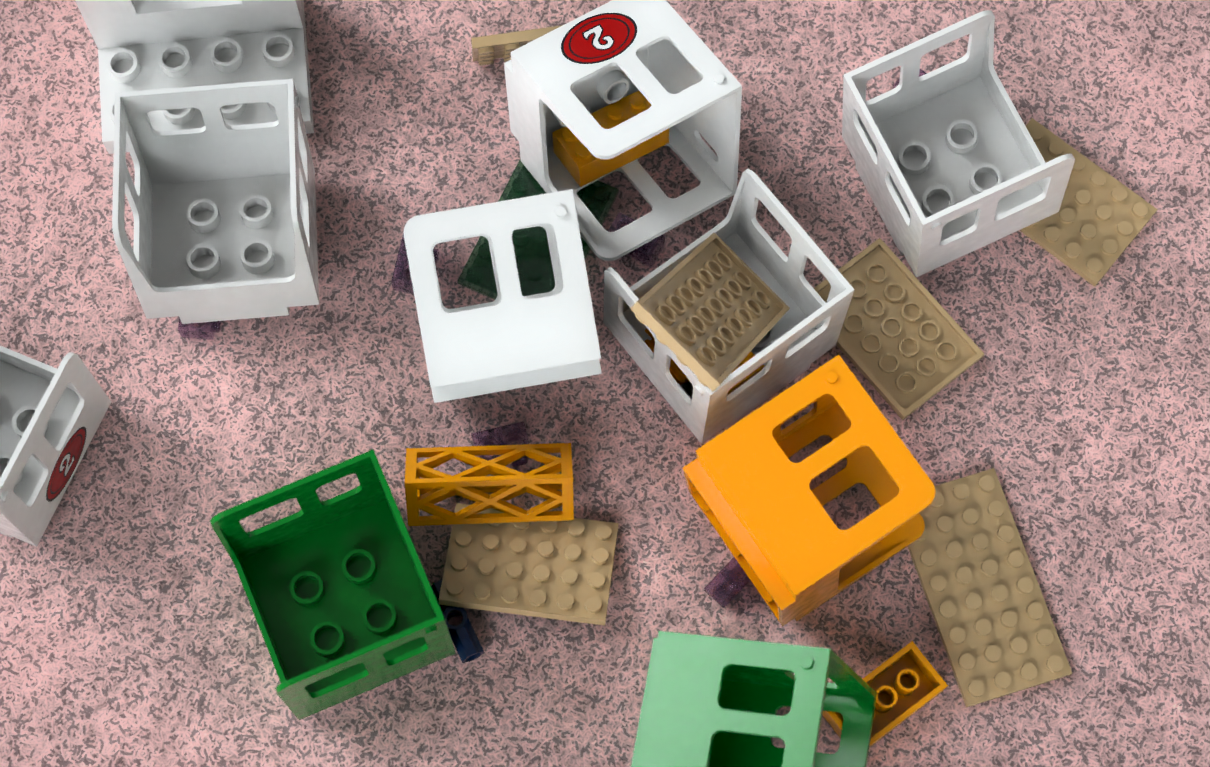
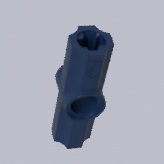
(462, 635)

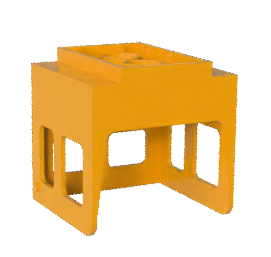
(774, 519)

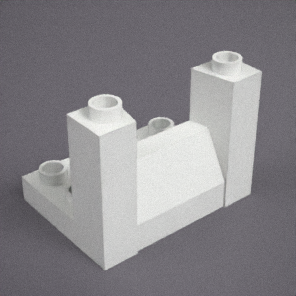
(197, 45)

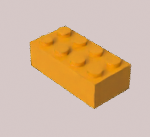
(580, 161)
(902, 688)

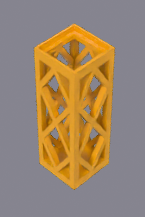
(505, 484)

